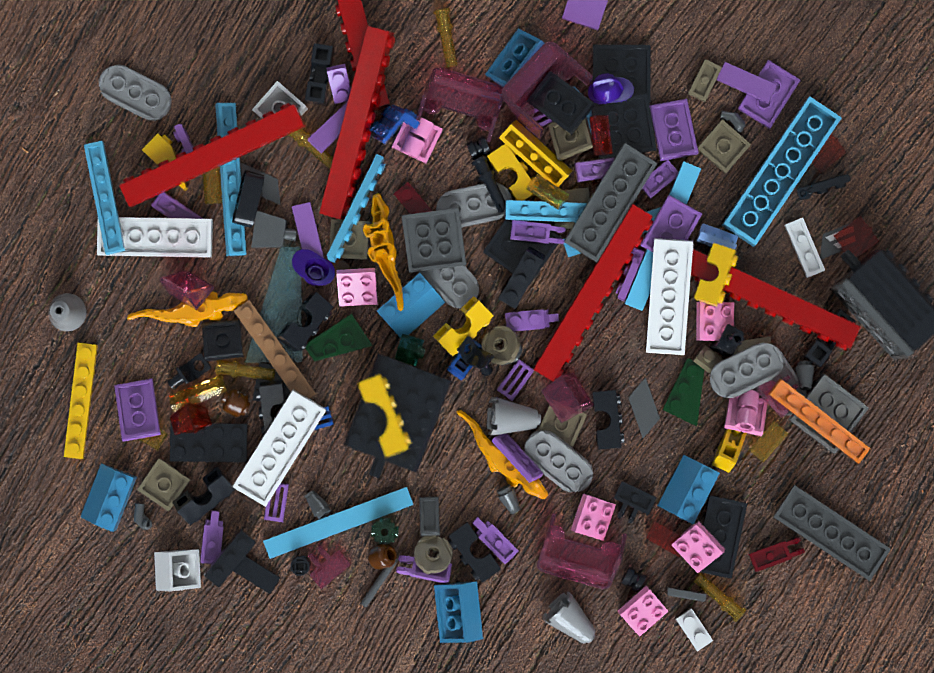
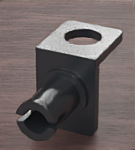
(728, 341)
(476, 357)
(188, 372)

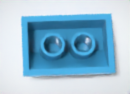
(513, 57)
(419, 303)
(688, 489)
(108, 497)
(458, 612)

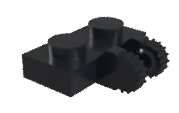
(635, 498)

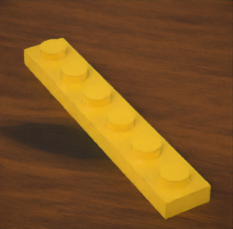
(80, 401)

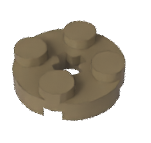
(511, 344)
(430, 564)

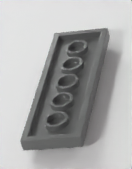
(610, 202)
(831, 532)

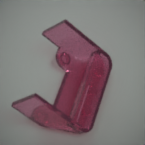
(527, 79)
(463, 95)
(577, 560)

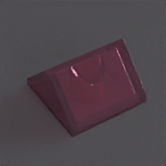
(187, 288)
(567, 397)

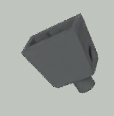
(271, 231)

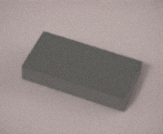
(429, 516)
(687, 594)

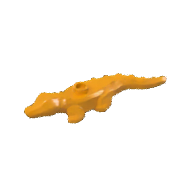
(383, 248)
(184, 314)
(499, 463)

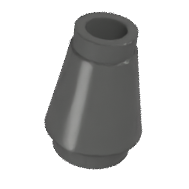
(805, 374)
(509, 499)
(317, 505)

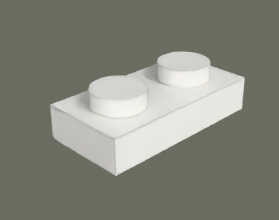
(694, 629)

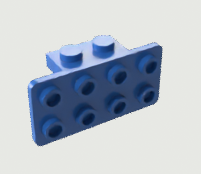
(391, 120)

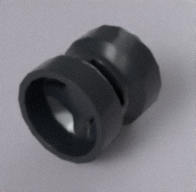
(478, 148)
(300, 562)
(633, 579)

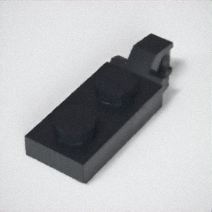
(821, 186)

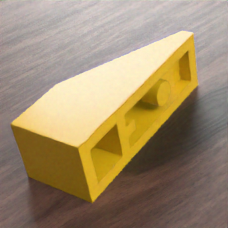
(159, 150)
(729, 450)

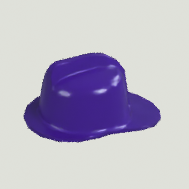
(610, 89)
(313, 267)

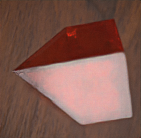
(190, 419)

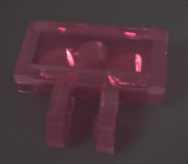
(763, 391)
(330, 568)

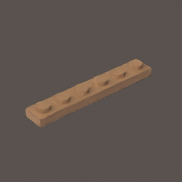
(273, 349)

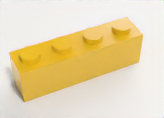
(535, 153)

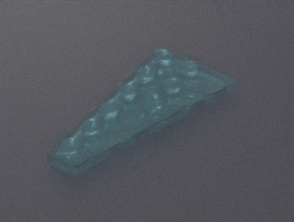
(281, 304)

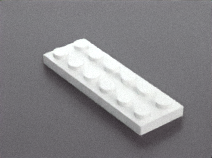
(163, 237)
(669, 296)
(279, 447)

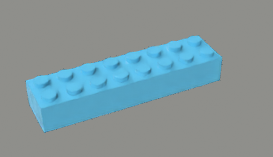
(781, 171)

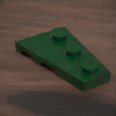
(338, 340)
(686, 393)

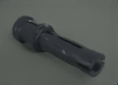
(486, 176)

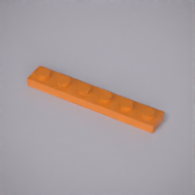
(819, 421)

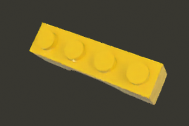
(375, 391)

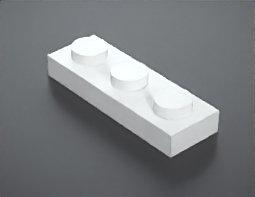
(804, 247)

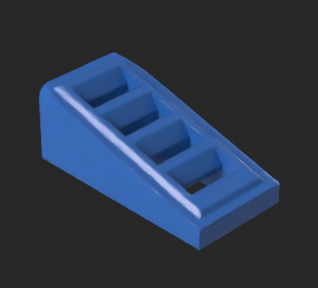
(457, 372)

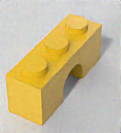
(505, 158)
(712, 291)
(476, 317)

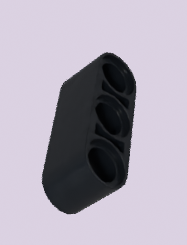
(248, 199)

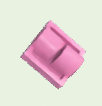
(419, 141)
(357, 287)
(713, 320)
(746, 413)
(593, 517)
(698, 547)
(642, 611)

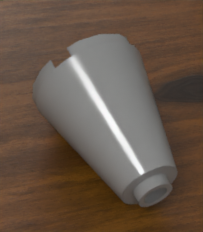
(73, 312)
(510, 417)
(570, 618)

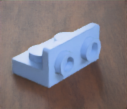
(709, 235)

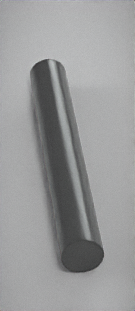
(376, 585)

